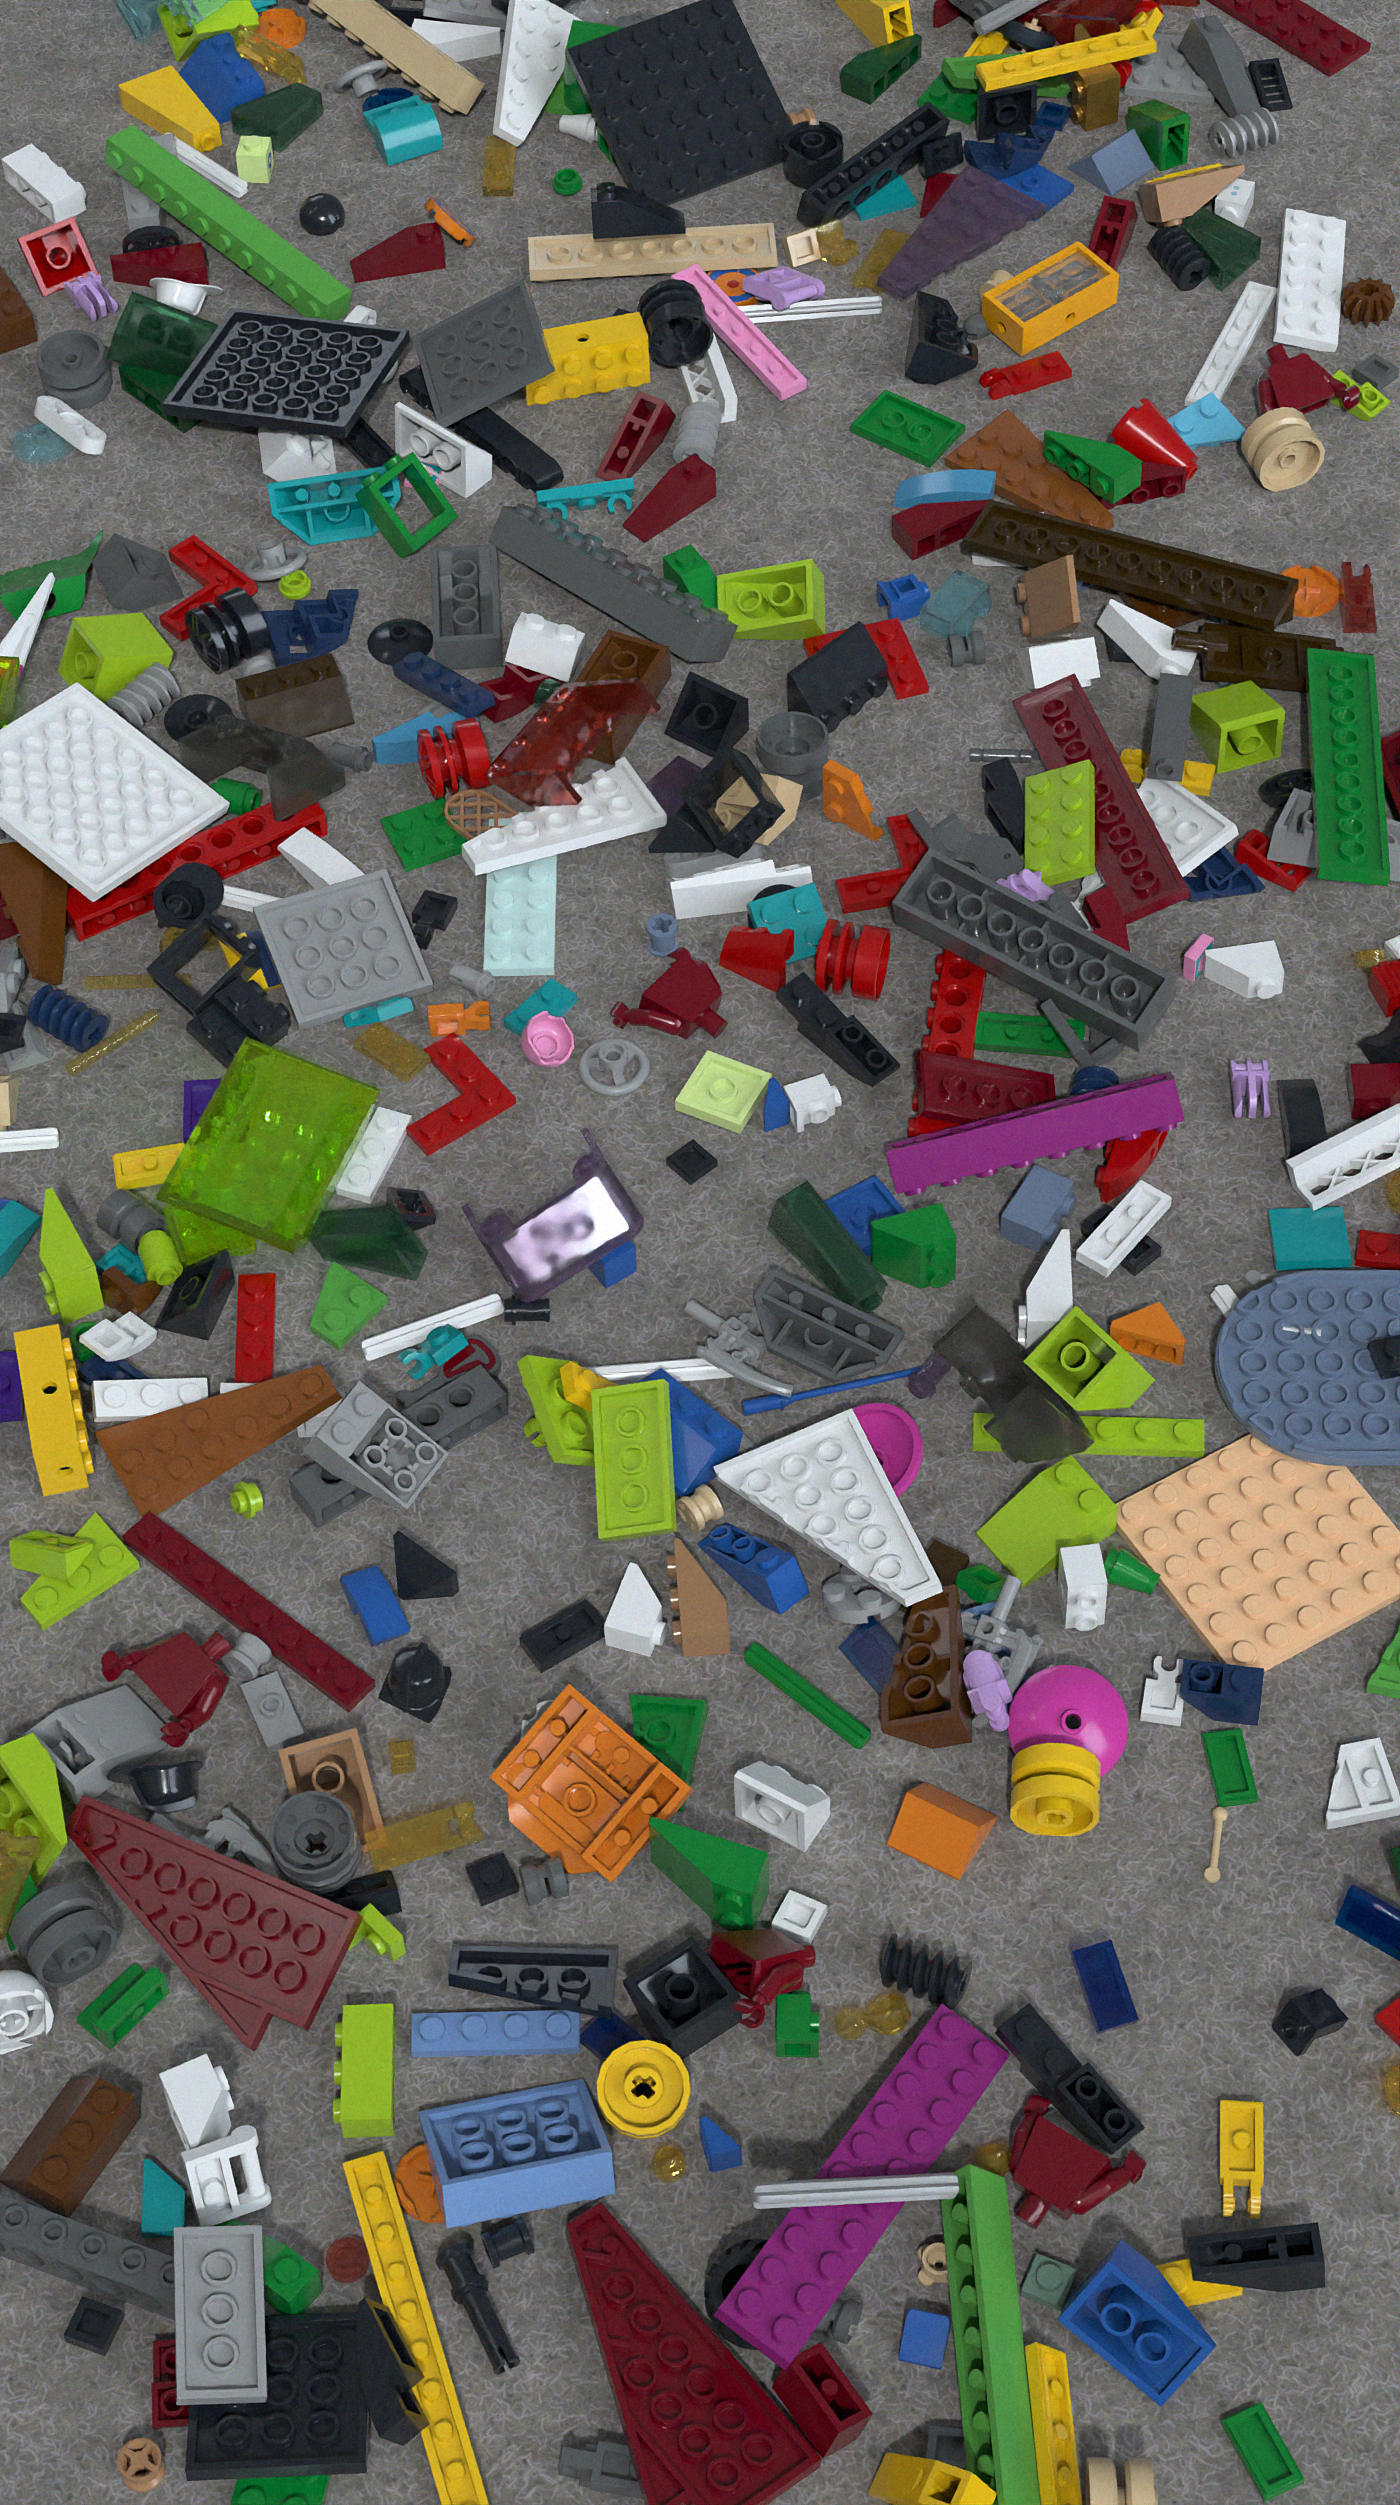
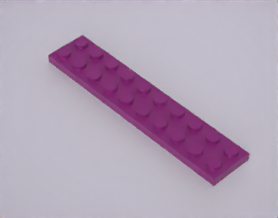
(896, 2134)

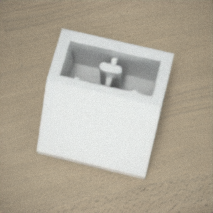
(295, 456)

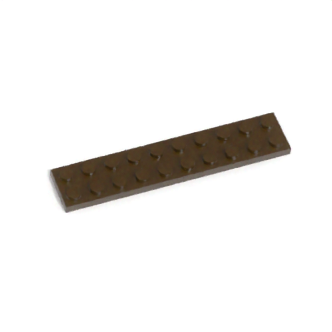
(1133, 565)

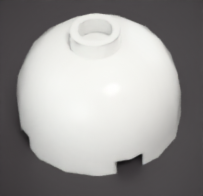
(22, 2007)

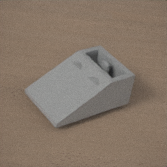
(376, 1448)
(97, 1738)

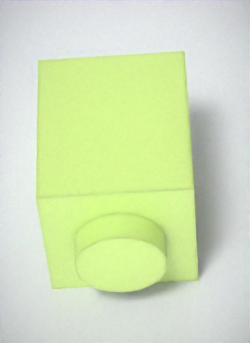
(255, 159)

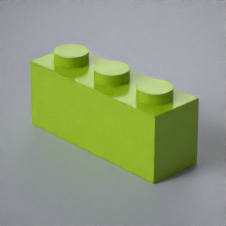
(366, 2071)

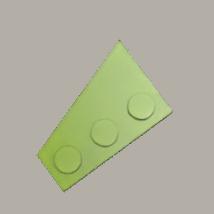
(105, 1565)

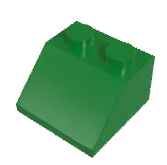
(915, 1247)

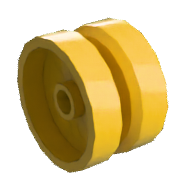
(1055, 1790)
(643, 2064)

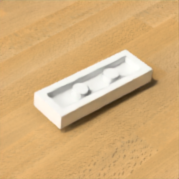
(374, 1155)
(1123, 1228)
(144, 1397)

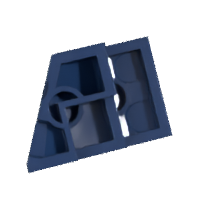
(1009, 151)
(321, 625)
(1221, 878)

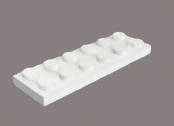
(1309, 281)

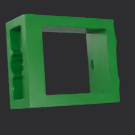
(385, 517)

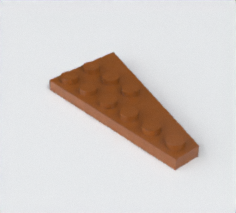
(1025, 474)
(190, 1445)

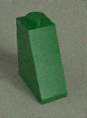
(1162, 132)

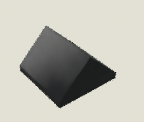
(708, 716)
(198, 1297)

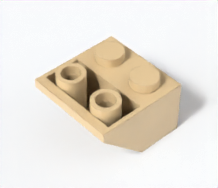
(741, 800)

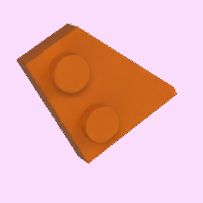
(846, 801)

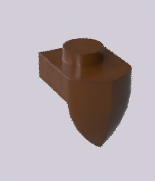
(125, 1295)

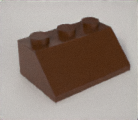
(72, 2144)

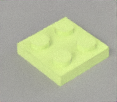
(723, 1092)

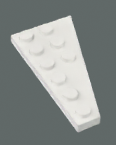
(529, 65)
(610, 808)

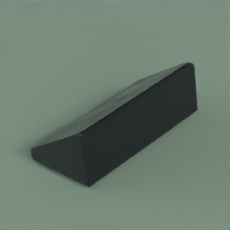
(375, 1889)

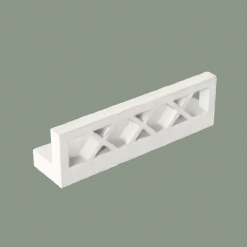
(717, 379)
(1346, 1151)

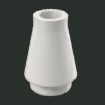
(580, 126)

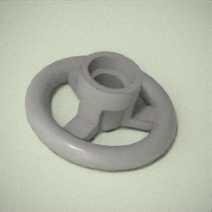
(361, 79)
(273, 561)
(613, 1057)

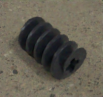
(1180, 257)
(923, 1973)

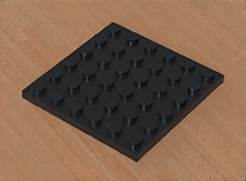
(683, 101)
(287, 373)

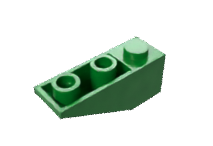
(1096, 464)

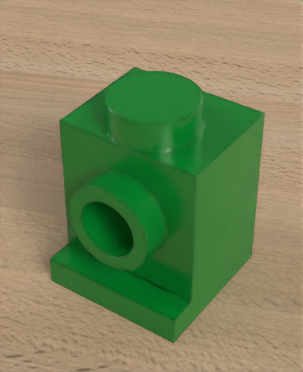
(796, 2026)

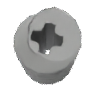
(1243, 132)
(697, 432)
(145, 695)

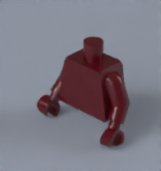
(1299, 384)
(678, 1000)
(180, 1676)
(759, 1967)
(1060, 2170)

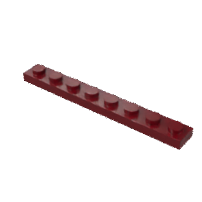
(249, 1611)

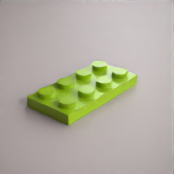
(1061, 823)
(633, 1460)

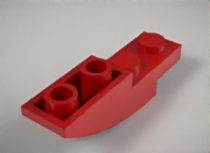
(1127, 1162)

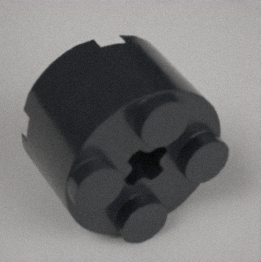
(811, 152)

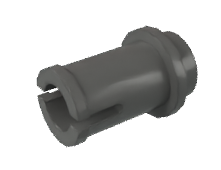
(357, 758)

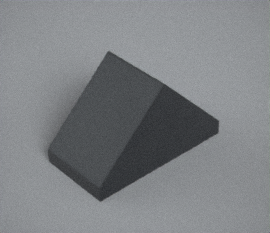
(682, 835)

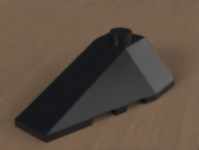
(936, 343)

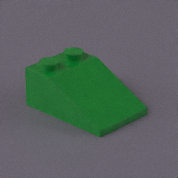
(715, 1873)

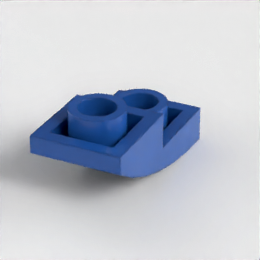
(375, 1604)

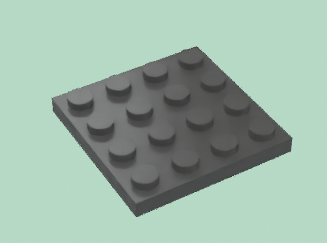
(483, 353)

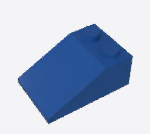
(1137, 2323)

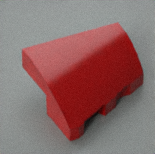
(758, 955)

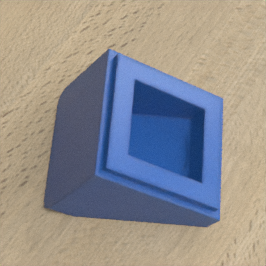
(776, 1107)
(719, 2148)
(925, 2338)

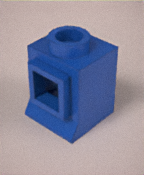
(902, 596)

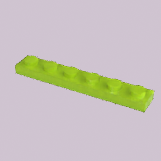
(1122, 1436)

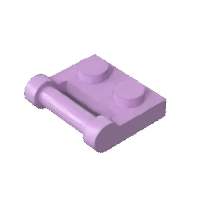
(783, 286)

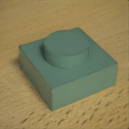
(1049, 2282)

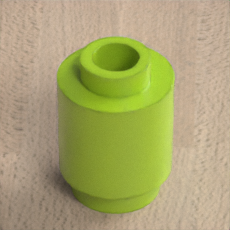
(159, 1257)

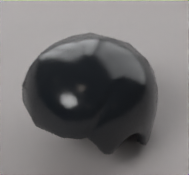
(322, 214)

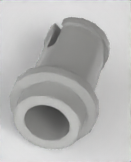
(479, 982)

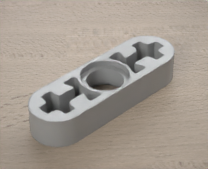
(685, 864)

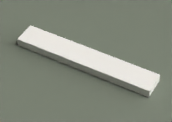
(1233, 342)

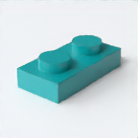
(549, 997)

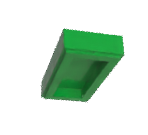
(1229, 1767)
(1262, 2451)

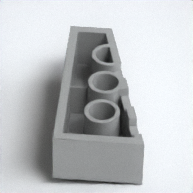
(140, 208)
(1295, 839)

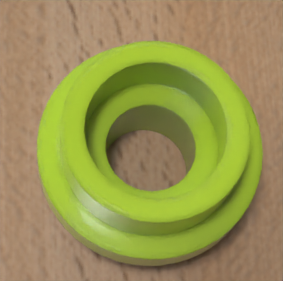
(295, 585)
(246, 1499)

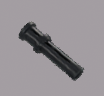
(470, 2290)

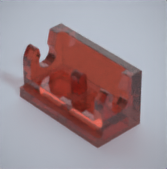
(1357, 600)

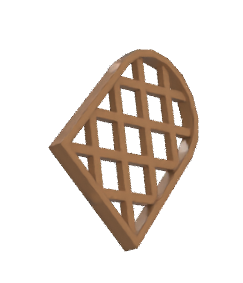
(492, 801)

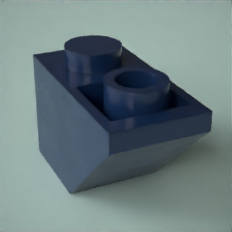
(1223, 1690)

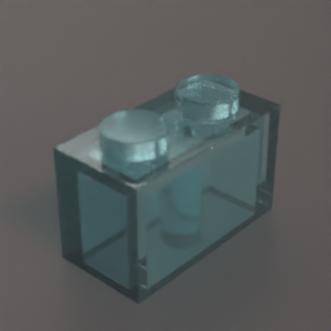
(955, 606)

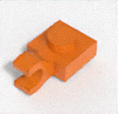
(453, 1018)

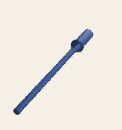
(777, 1401)

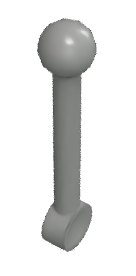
(1253, 1276)

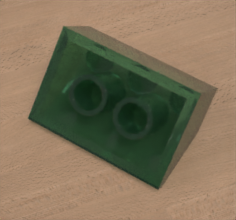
(158, 336)

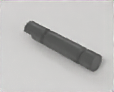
(1013, 755)

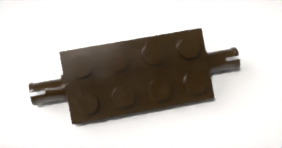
(1252, 654)

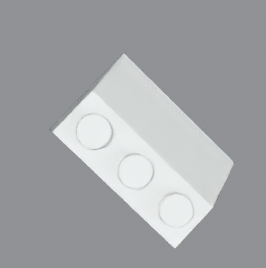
(463, 463)

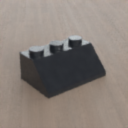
(838, 678)

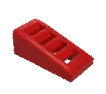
(1254, 851)

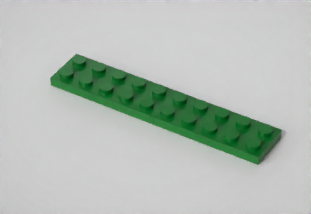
(1346, 767)

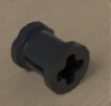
(507, 2242)

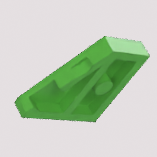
(344, 1306)

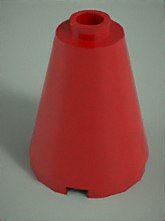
(1153, 439)

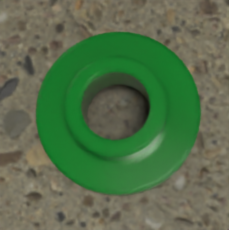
(567, 182)

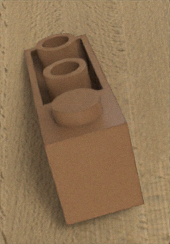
(701, 1607)

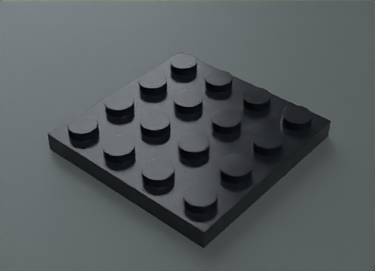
(311, 2415)

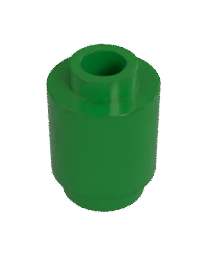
(239, 794)

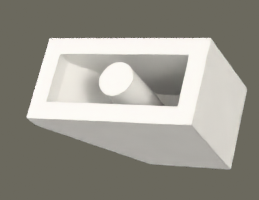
(1246, 969)
(635, 1615)

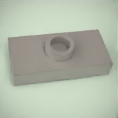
(272, 1712)

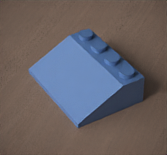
(517, 2153)

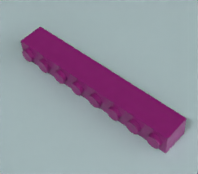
(1034, 1132)

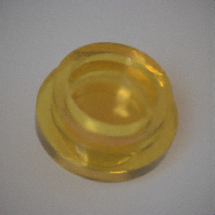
(1368, 958)

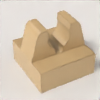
(801, 247)

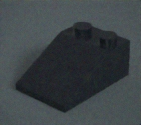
(626, 213)

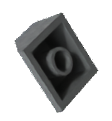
(135, 575)

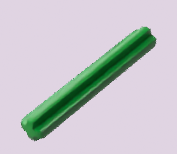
(807, 1695)

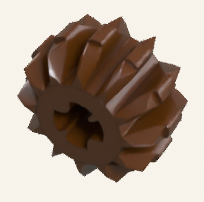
(1367, 301)

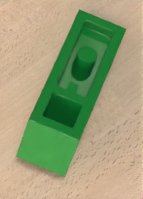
(692, 574)
(289, 2279)

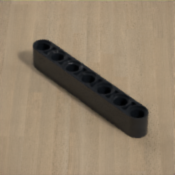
(487, 430)

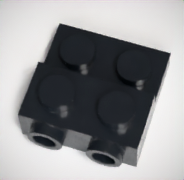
(236, 1014)

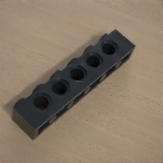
(872, 167)

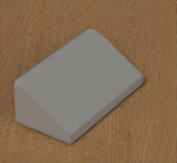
(32, 1048)

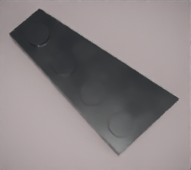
(543, 1976)

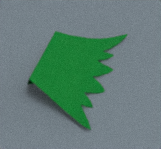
(21, 585)

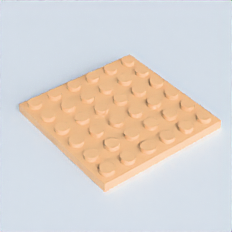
(1264, 1550)

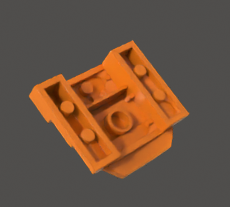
(586, 1788)

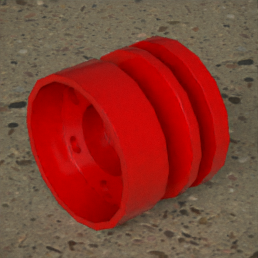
(453, 758)
(853, 959)

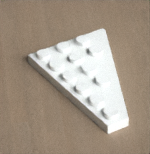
(1186, 825)
(840, 1500)

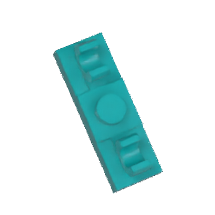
(587, 496)

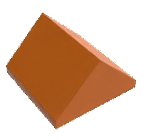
(940, 1829)

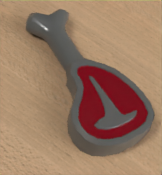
(476, 1353)

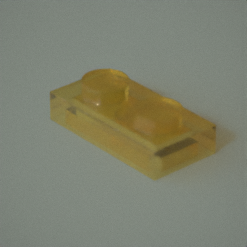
(391, 1052)

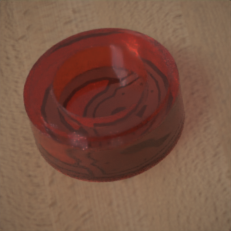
(347, 2260)

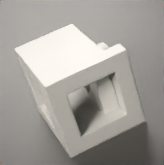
(811, 1101)

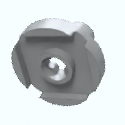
(854, 1598)

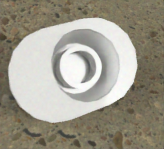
(183, 295)

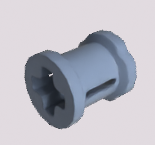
(662, 933)

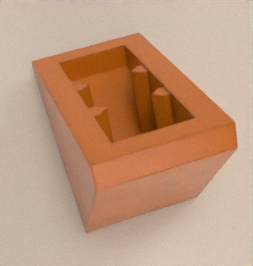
(1150, 1334)

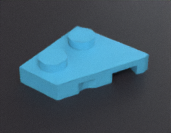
(1207, 423)

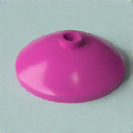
(894, 1441)
(1056, 1692)

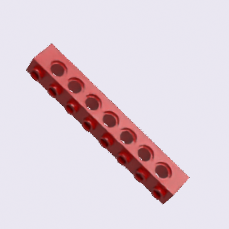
(225, 848)
(952, 1021)

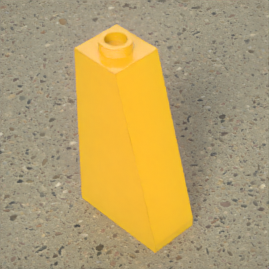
(880, 19)
(171, 106)

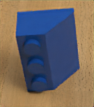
(221, 76)
(698, 1436)

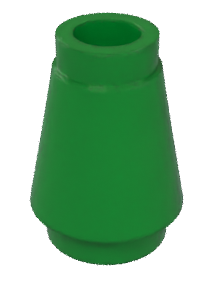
(1129, 1572)

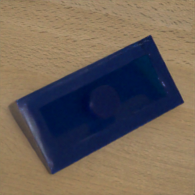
(871, 1653)
(1371, 1920)

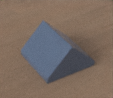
(1114, 163)

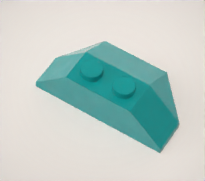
(325, 506)

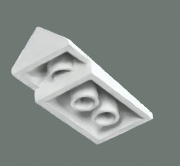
(731, 886)

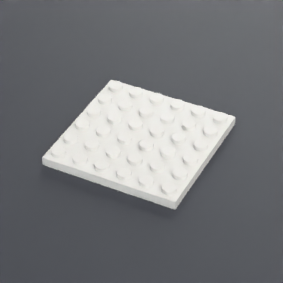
(95, 793)

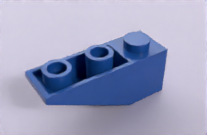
(757, 1566)

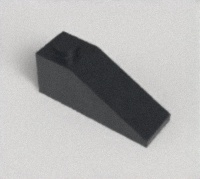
(1260, 2258)

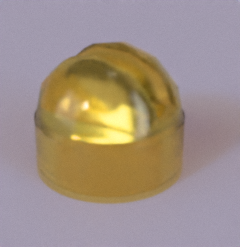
(994, 2158)
(671, 2169)

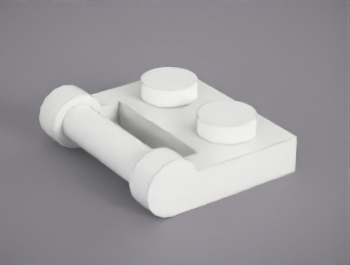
(212, 2179)

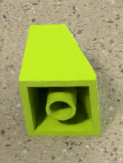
(186, 39)
(110, 652)
(1237, 726)
(1088, 1366)

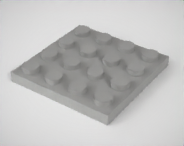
(342, 948)

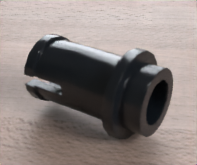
(521, 1311)

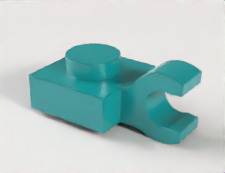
(438, 1348)

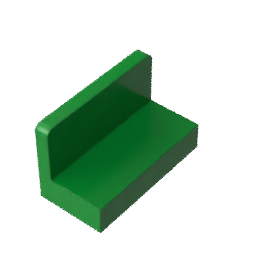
(124, 2004)

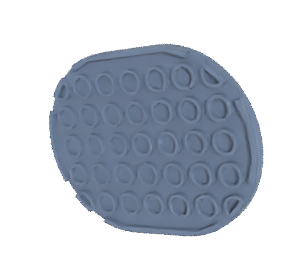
(1312, 1391)

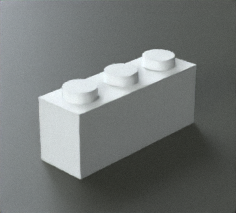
(44, 183)

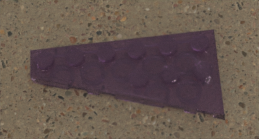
(960, 226)

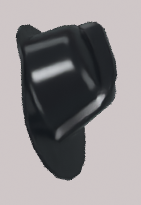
(187, 895)
(416, 1682)
(162, 1787)

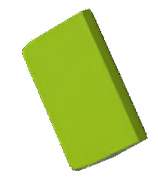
(48, 1553)

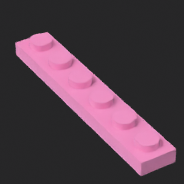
(745, 337)

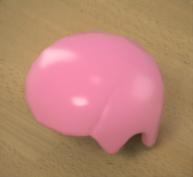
(543, 1036)

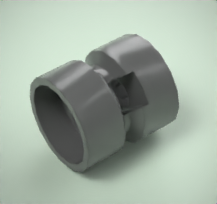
(128, 1219)

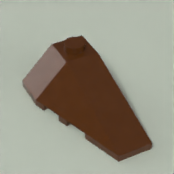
(37, 907)
(927, 1688)

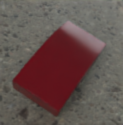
(164, 2408)

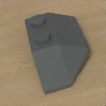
(821, 1330)

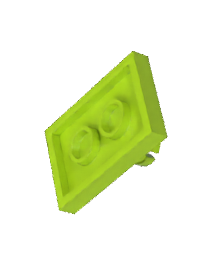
(560, 1423)

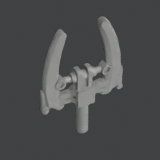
(737, 1337)
(992, 1634)
(232, 1830)

